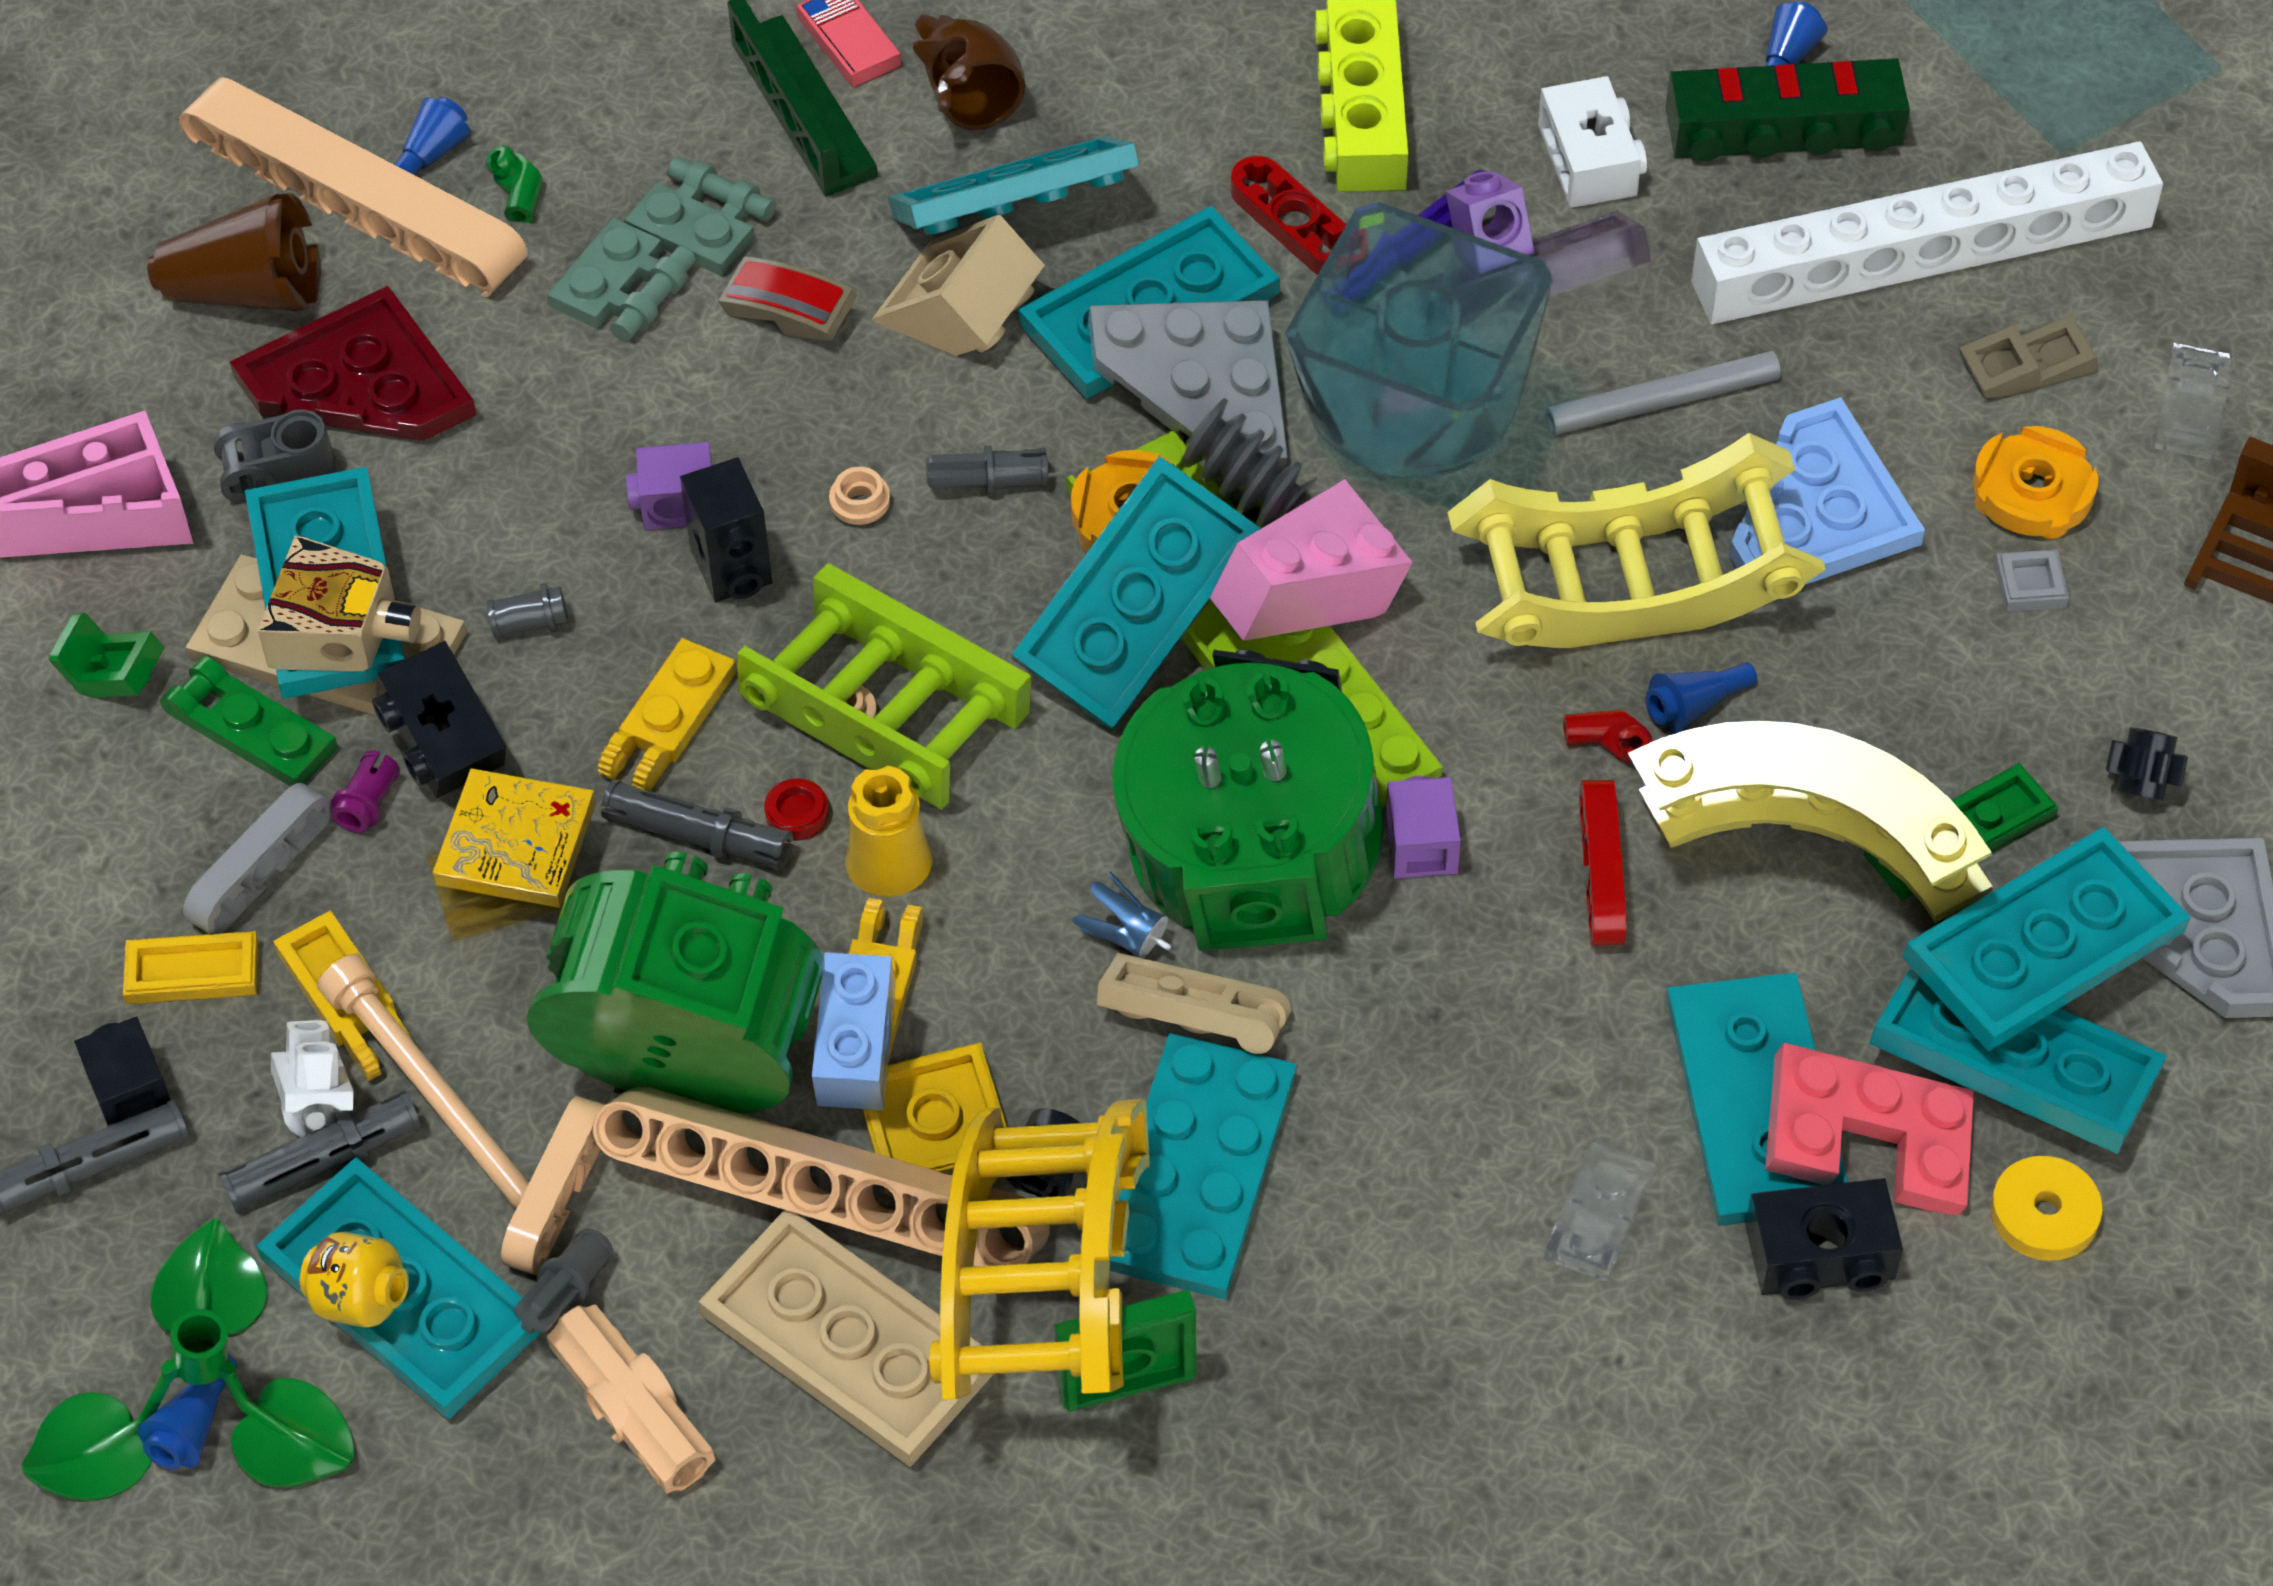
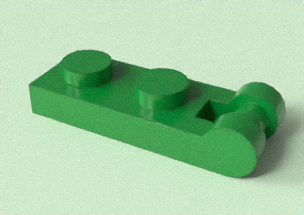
(249, 723)

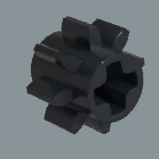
(2146, 763)

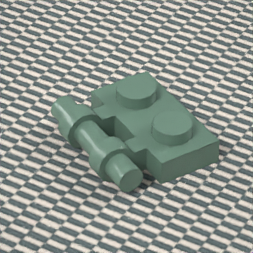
(681, 220)
(610, 269)

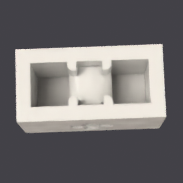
(1591, 141)

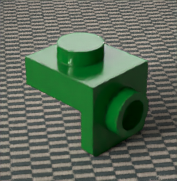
(102, 662)

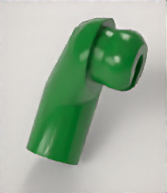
(518, 179)

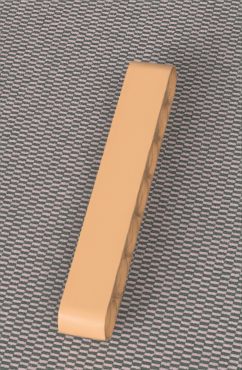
(355, 184)
(788, 1176)

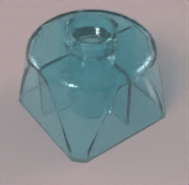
(1416, 342)

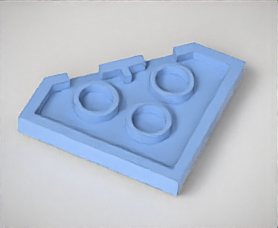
(1837, 499)

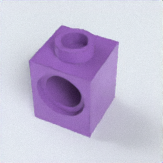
(1480, 193)
(658, 485)
(1422, 827)

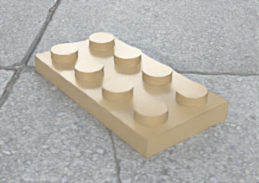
(232, 637)
(838, 1334)

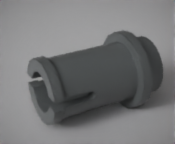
(528, 611)

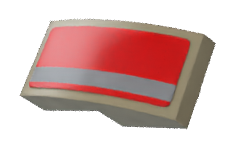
(793, 297)

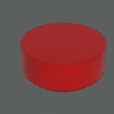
(797, 807)

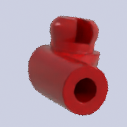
(1611, 729)

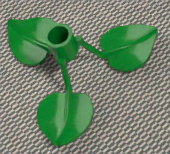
(200, 1298)

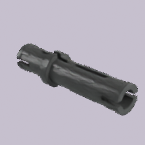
(719, 831)
(163, 1127)
(320, 1150)

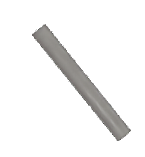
(1663, 393)

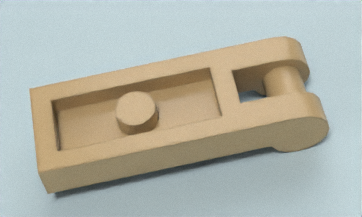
(1194, 1001)

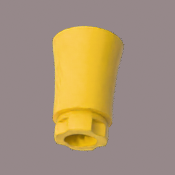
(886, 834)

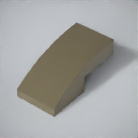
(2017, 363)

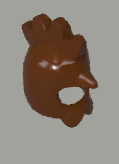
(970, 70)

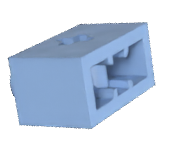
(853, 1031)

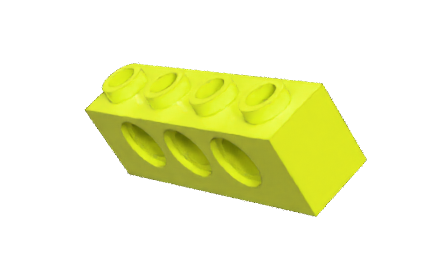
(1364, 95)

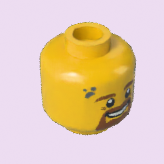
(354, 1279)

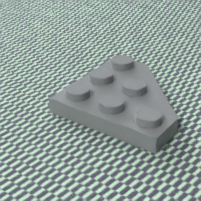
(1190, 359)
(2229, 939)

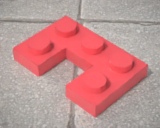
(1825, 1093)

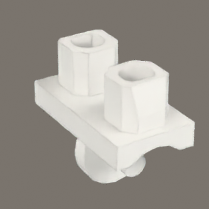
(310, 1078)

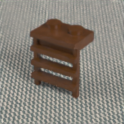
(2249, 509)

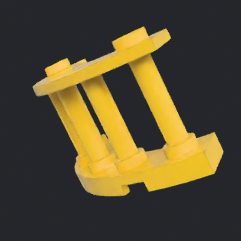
(1114, 1158)

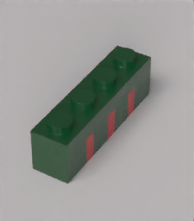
(1787, 109)

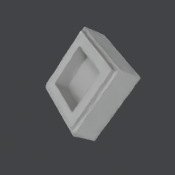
(2031, 580)

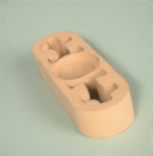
(558, 1174)

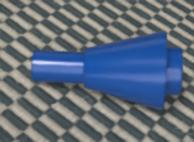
(1794, 33)
(435, 131)
(1686, 696)
(181, 1426)

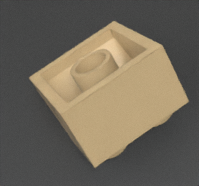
(963, 288)

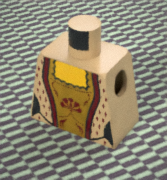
(332, 611)

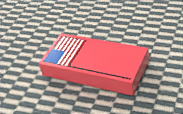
(849, 38)

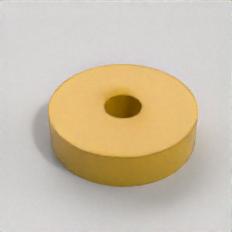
(2040, 1234)

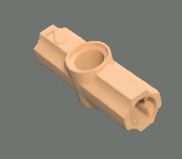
(631, 1398)

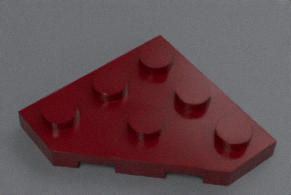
(358, 372)

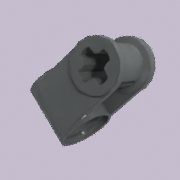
(273, 452)

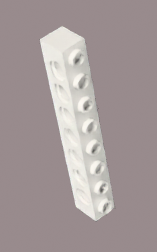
(1925, 232)

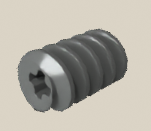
(1244, 466)

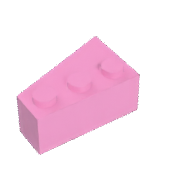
(90, 493)
(1312, 569)

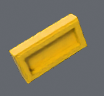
(191, 967)

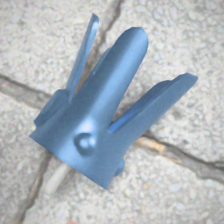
(1141, 928)

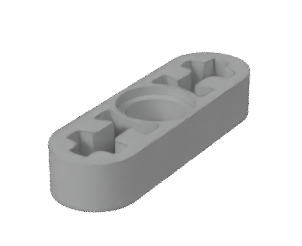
(264, 847)

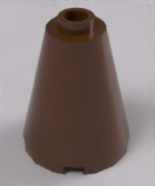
(242, 259)

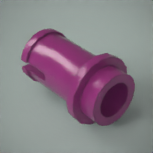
(358, 803)

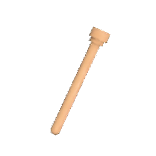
(352, 987)

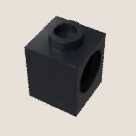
(122, 1070)

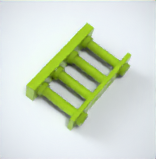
(889, 635)

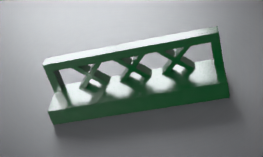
(800, 100)

